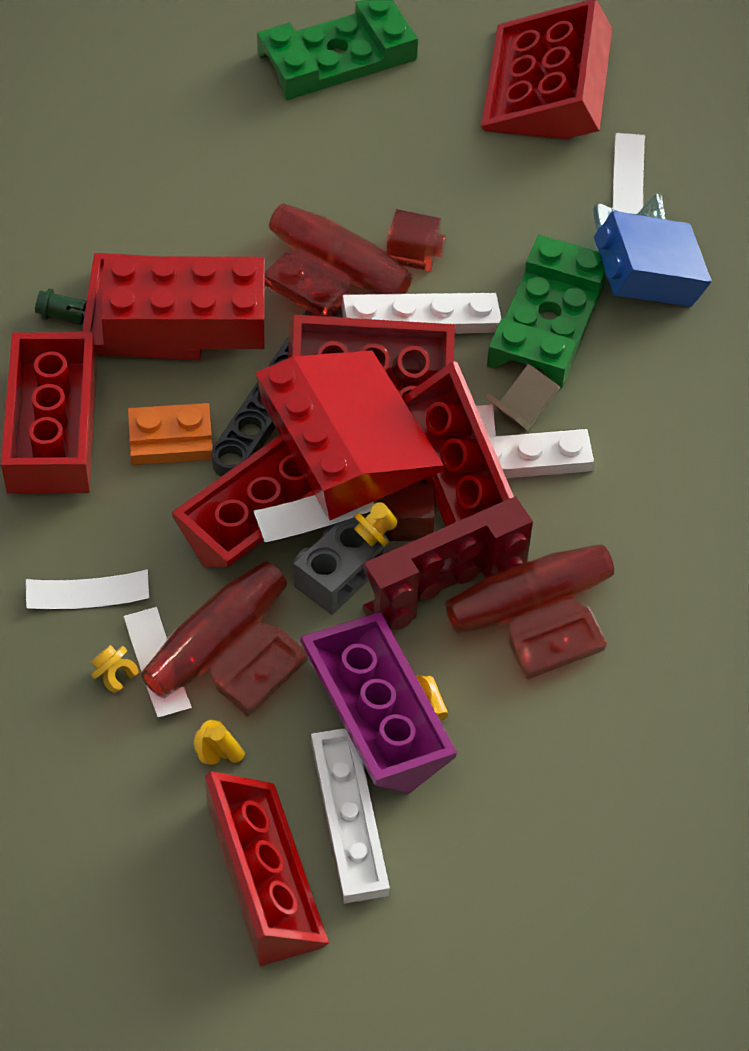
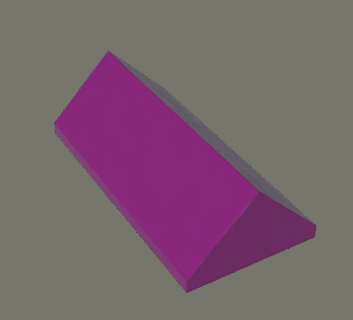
(380, 702)

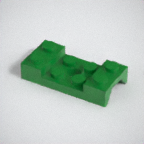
(372, 41)
(556, 280)

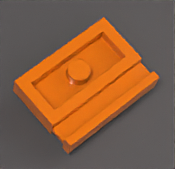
(170, 434)

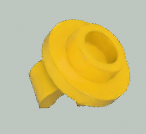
(108, 662)

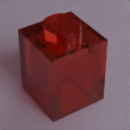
(415, 240)
(413, 510)

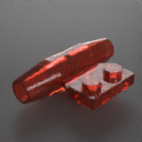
(328, 262)
(541, 607)
(228, 639)

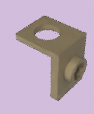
(526, 397)

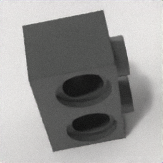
(343, 564)

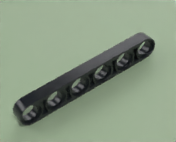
(250, 413)

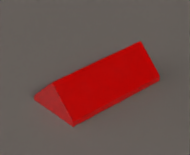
(455, 430)
(221, 517)
(264, 867)

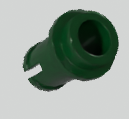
(59, 306)

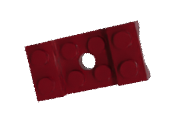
(453, 555)

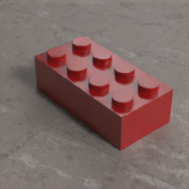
(183, 302)
(49, 413)

